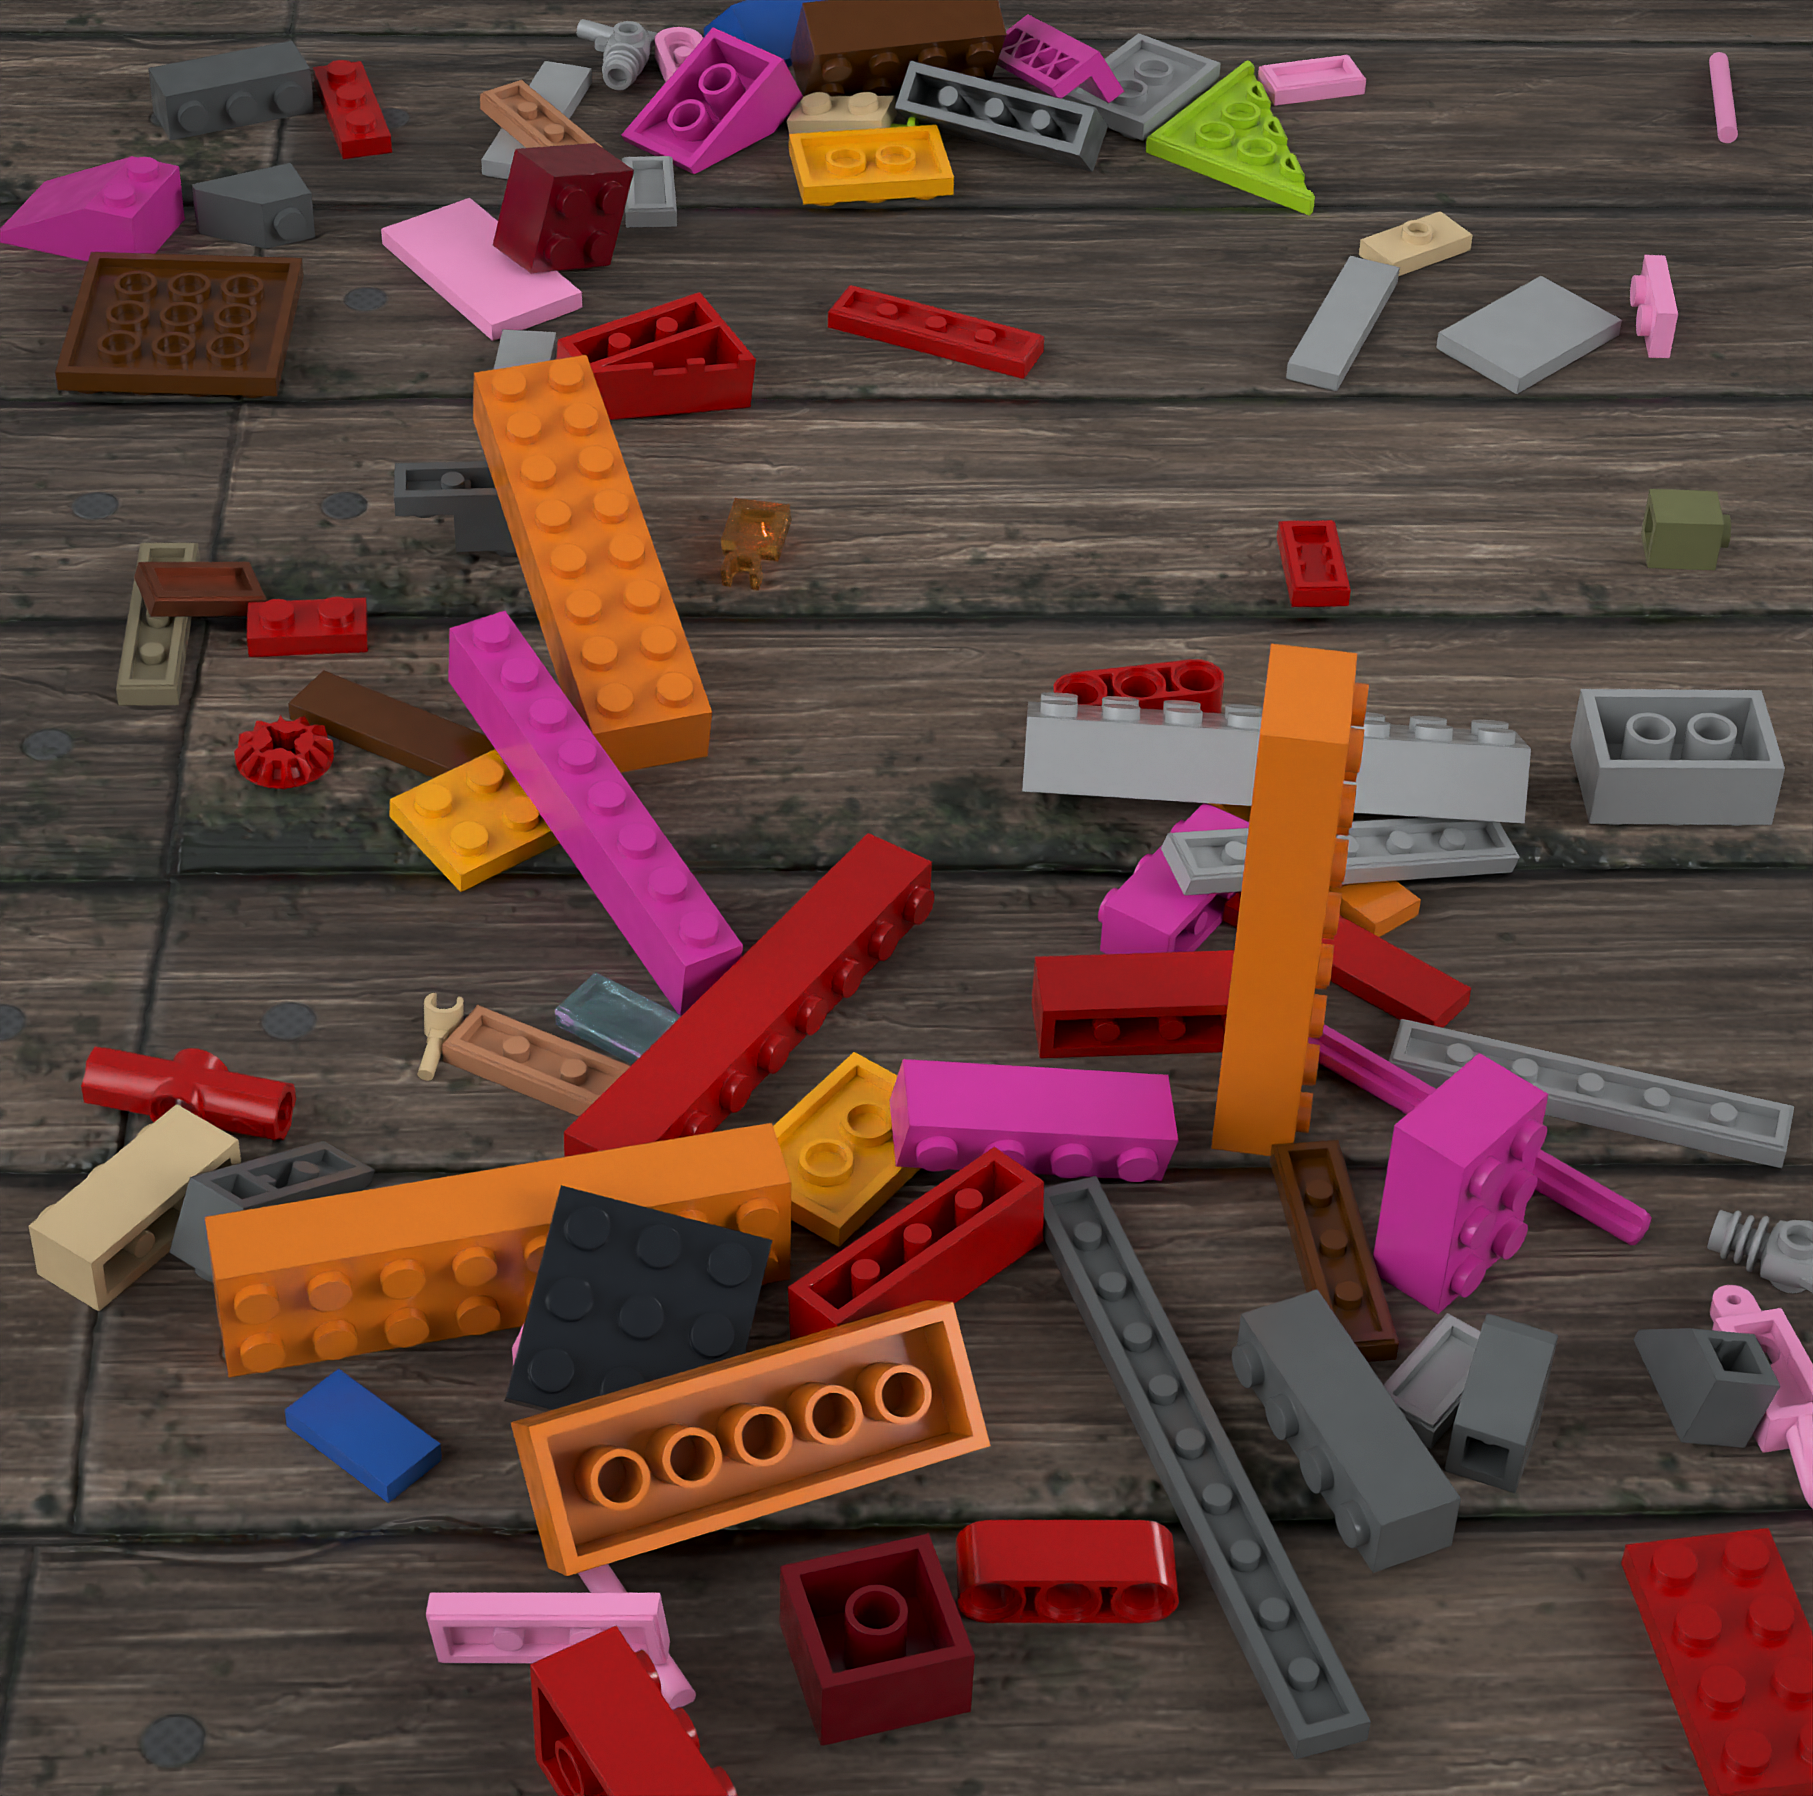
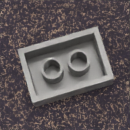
(1676, 757)

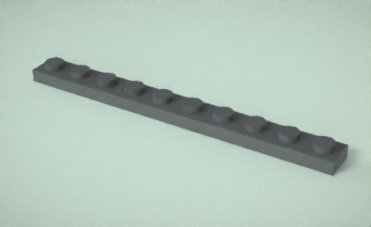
(1202, 1475)

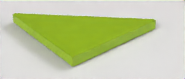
(1235, 141)

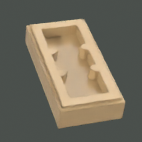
(1417, 243)

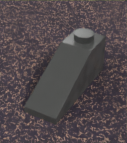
(267, 1181)

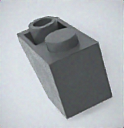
(1709, 1382)
(1501, 1403)

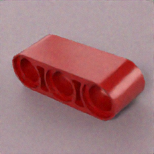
(1150, 683)
(1066, 1571)

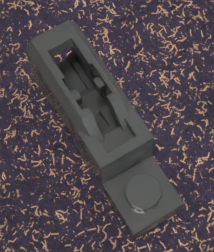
(456, 490)

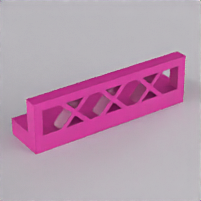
(1056, 61)

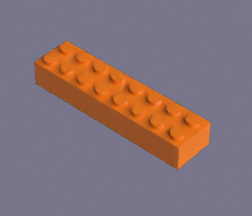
(591, 562)
(1286, 897)
(460, 1248)

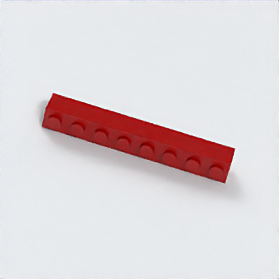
(763, 1003)

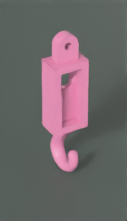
(1790, 1414)

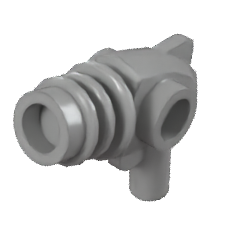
(624, 49)
(1784, 1253)

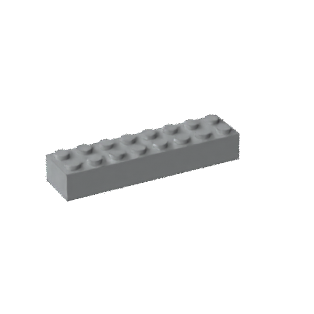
(1214, 758)

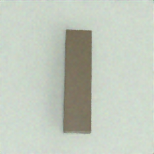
(154, 646)

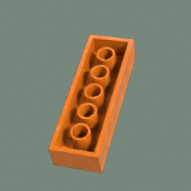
(749, 1436)

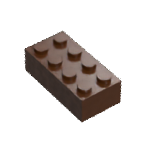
(869, 43)

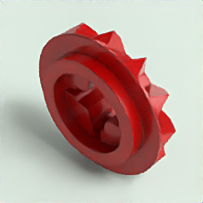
(279, 767)

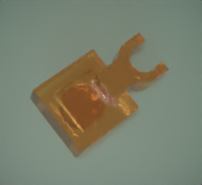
(753, 534)

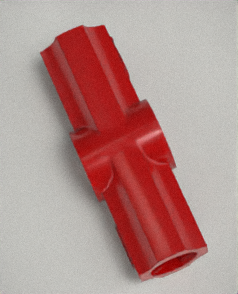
(194, 1082)

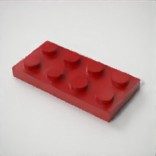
(1731, 1657)

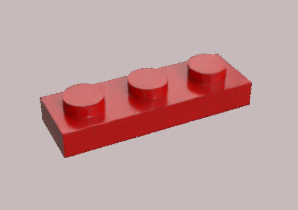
(352, 109)

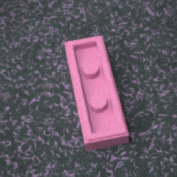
(540, 1624)

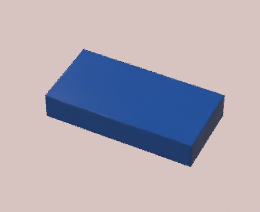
(363, 1435)

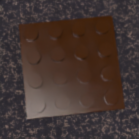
(181, 324)

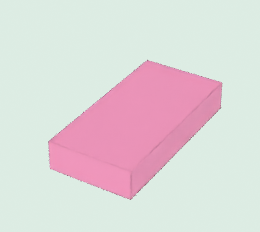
(1311, 80)

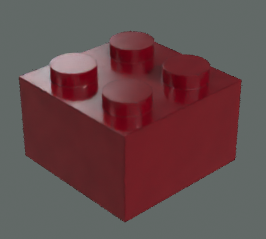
(562, 207)
(876, 1639)

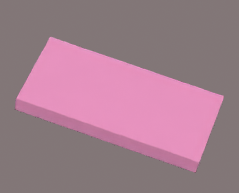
(457, 259)

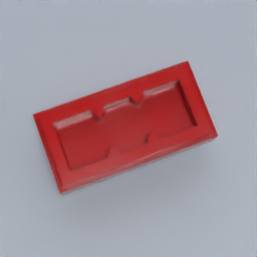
(1313, 563)

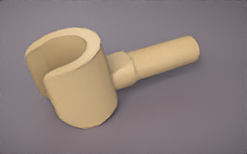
(437, 1027)

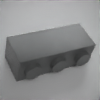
(231, 90)

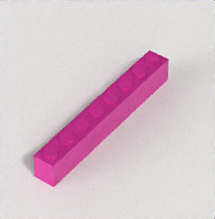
(591, 810)

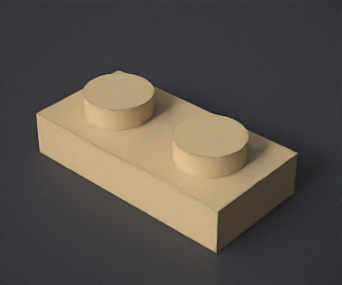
(836, 113)

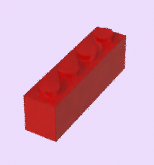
(1131, 1003)
(929, 1249)

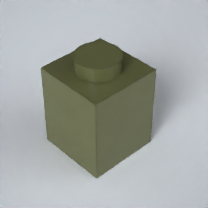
(1684, 529)

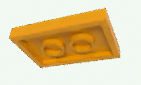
(871, 165)
(473, 821)
(842, 1150)

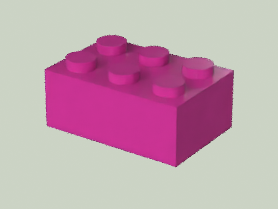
(1459, 1183)

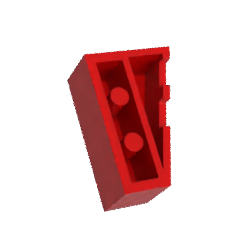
(666, 361)

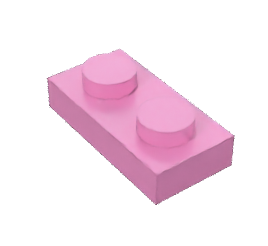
(1656, 306)

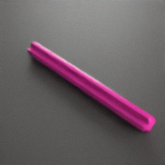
(1554, 1177)

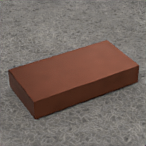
(198, 588)

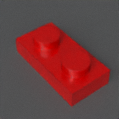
(307, 627)

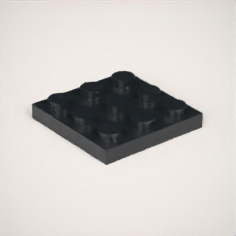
(631, 1300)

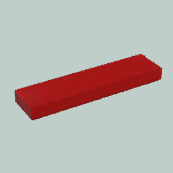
(936, 331)
(1386, 974)

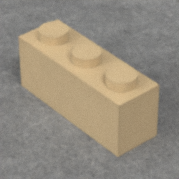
(127, 1208)

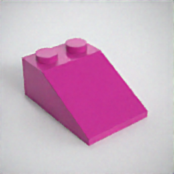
(715, 103)
(101, 209)

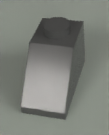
(256, 207)

